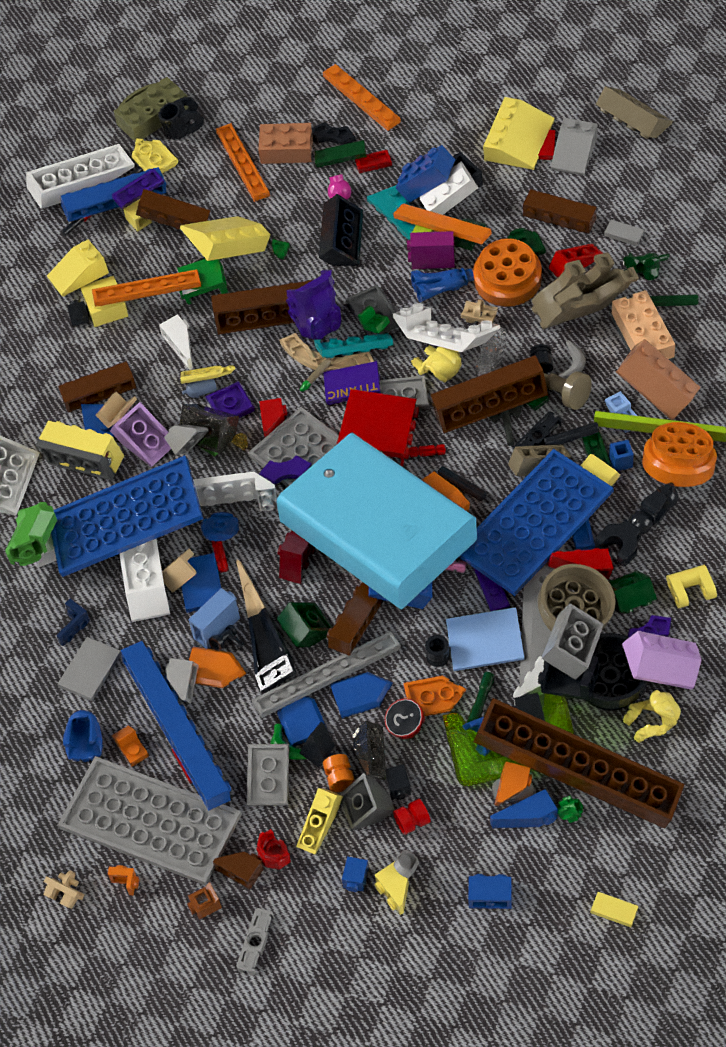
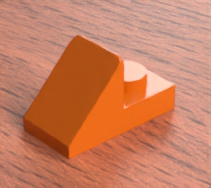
(130, 745)

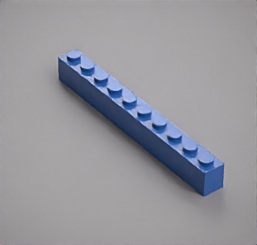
(175, 725)

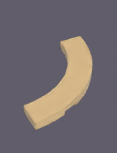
(303, 354)

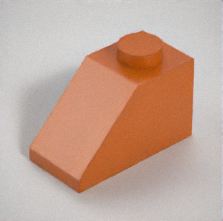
(512, 782)

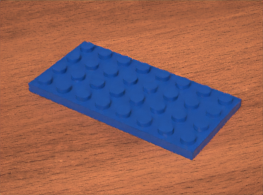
(125, 516)
(535, 521)

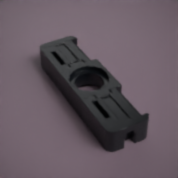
(544, 426)

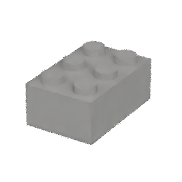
(572, 641)

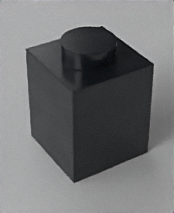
(398, 782)

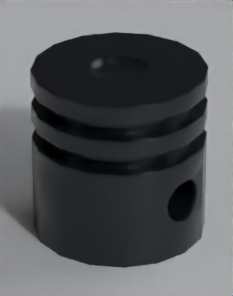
(544, 356)
(437, 650)

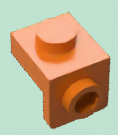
(124, 875)

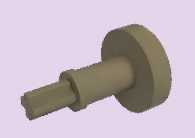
(574, 389)

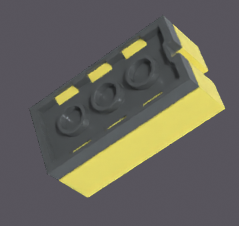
(80, 450)

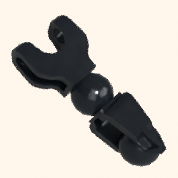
(629, 532)

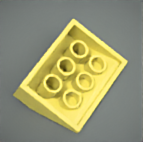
(517, 134)
(227, 237)

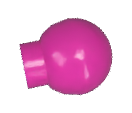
(339, 186)

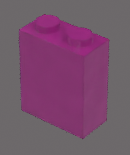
(431, 250)

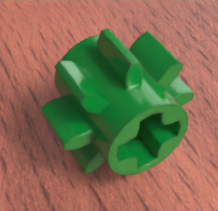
(570, 809)

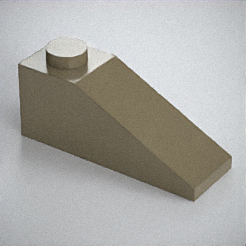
(526, 458)

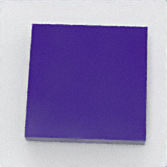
(231, 400)

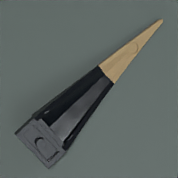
(270, 654)

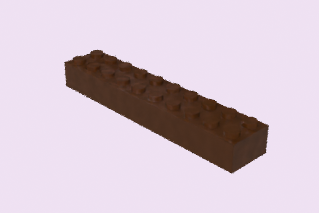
(579, 763)

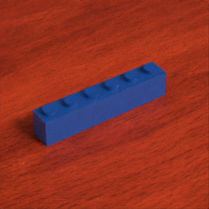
(99, 197)

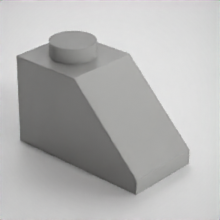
(184, 437)
(182, 677)

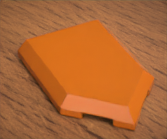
(215, 667)
(434, 694)

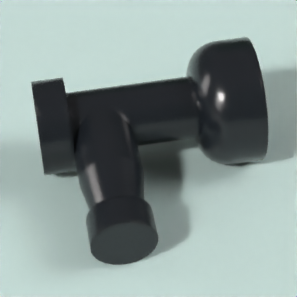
(217, 642)

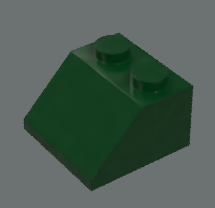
(632, 591)
(304, 623)

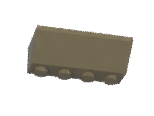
(632, 112)

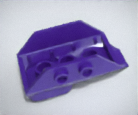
(315, 307)

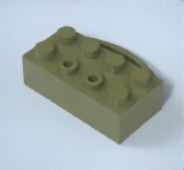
(139, 110)

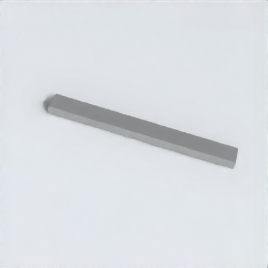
(326, 674)

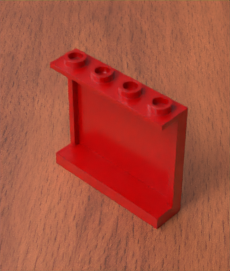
(381, 421)

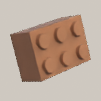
(285, 143)

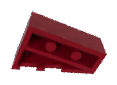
(294, 557)

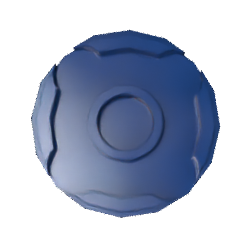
(220, 526)

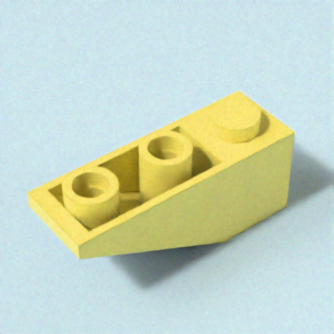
(319, 820)

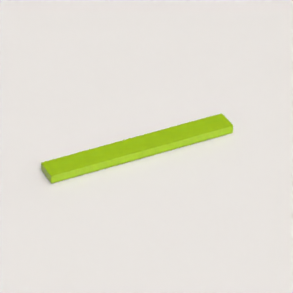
(648, 424)

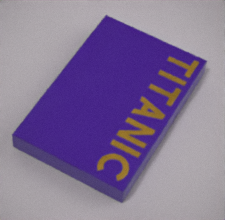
(357, 377)

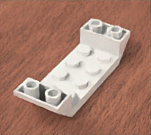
(417, 325)
(236, 488)
(144, 582)

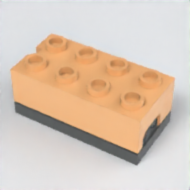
(640, 320)

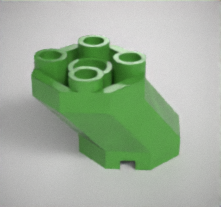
(31, 534)

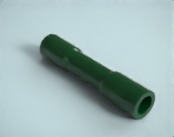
(484, 688)

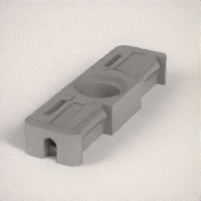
(258, 928)

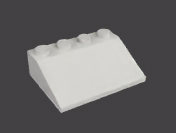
(15, 473)

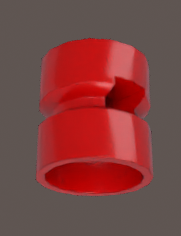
(410, 817)

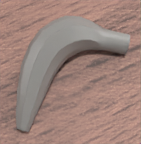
(578, 360)

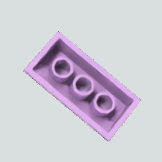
(663, 659)

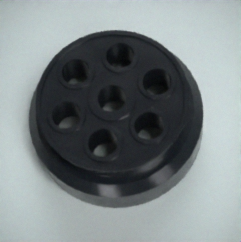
(611, 651)

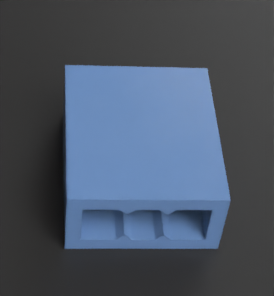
(214, 617)

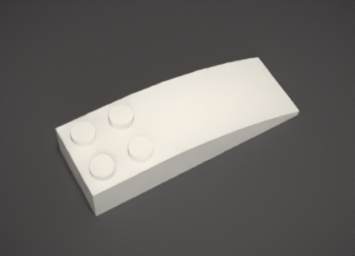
(74, 174)

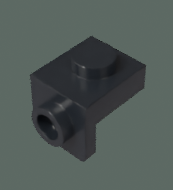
(78, 313)

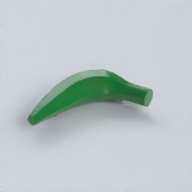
(277, 739)

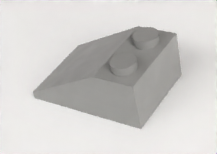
(574, 146)

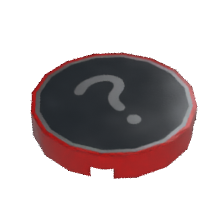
(404, 718)

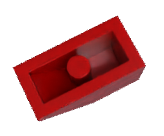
(272, 414)

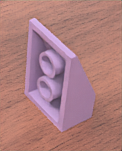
(142, 435)

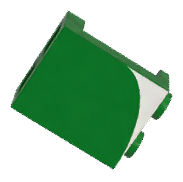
(211, 278)

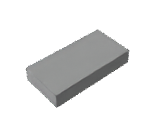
(624, 232)

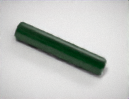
(675, 300)

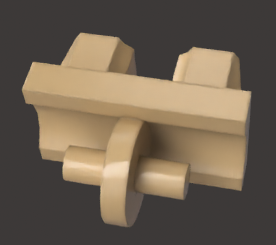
(70, 894)

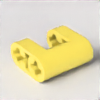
(691, 577)

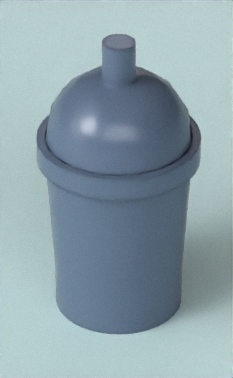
(200, 388)

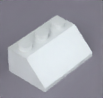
(451, 192)

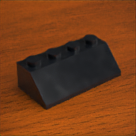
(341, 232)

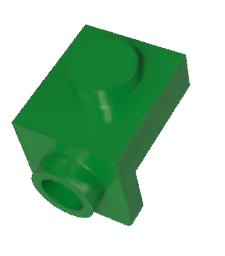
(372, 321)

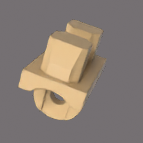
(472, 312)

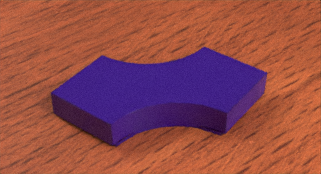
(280, 471)
(656, 625)

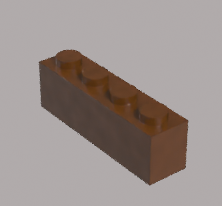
(169, 210)
(559, 211)
(97, 386)
(353, 621)

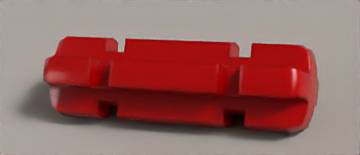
(429, 450)
(220, 556)

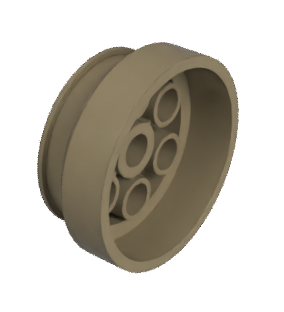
(586, 584)

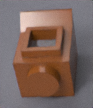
(204, 902)

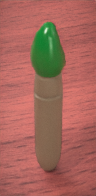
(318, 371)

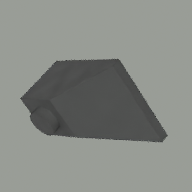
(366, 802)

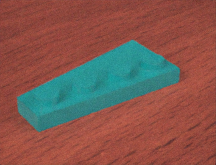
(387, 203)
(353, 344)

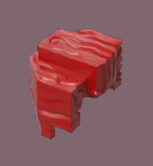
(272, 852)

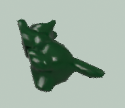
(646, 264)

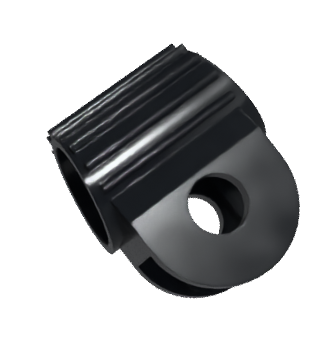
(176, 119)

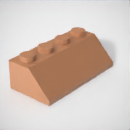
(658, 379)

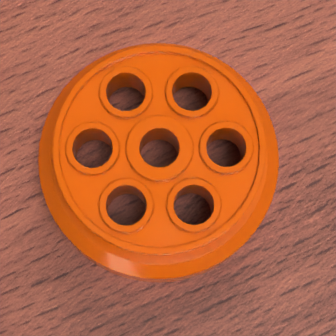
(499, 270)
(680, 455)

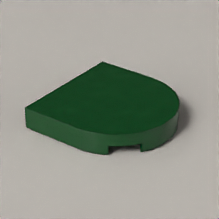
(530, 238)

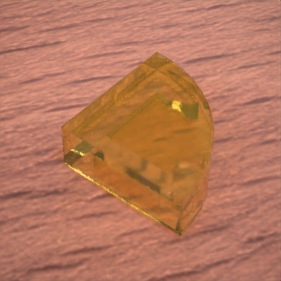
(240, 440)

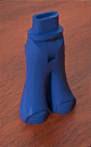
(431, 284)

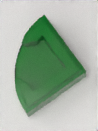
(280, 248)

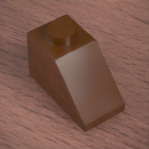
(240, 867)

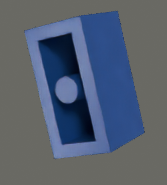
(490, 892)

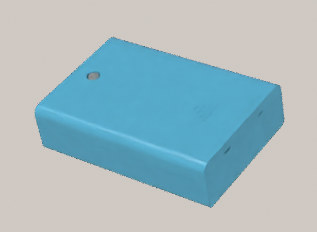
(376, 520)

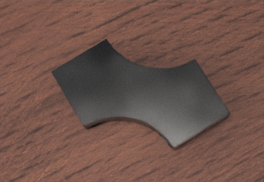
(338, 135)

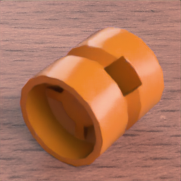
(338, 772)

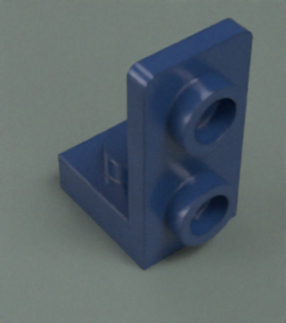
(79, 621)

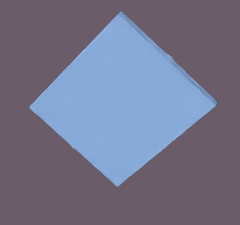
(485, 639)

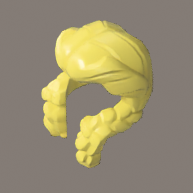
(442, 363)
(660, 703)

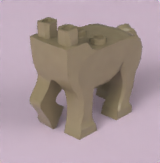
(578, 294)

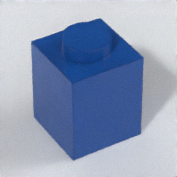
(621, 455)
(355, 874)

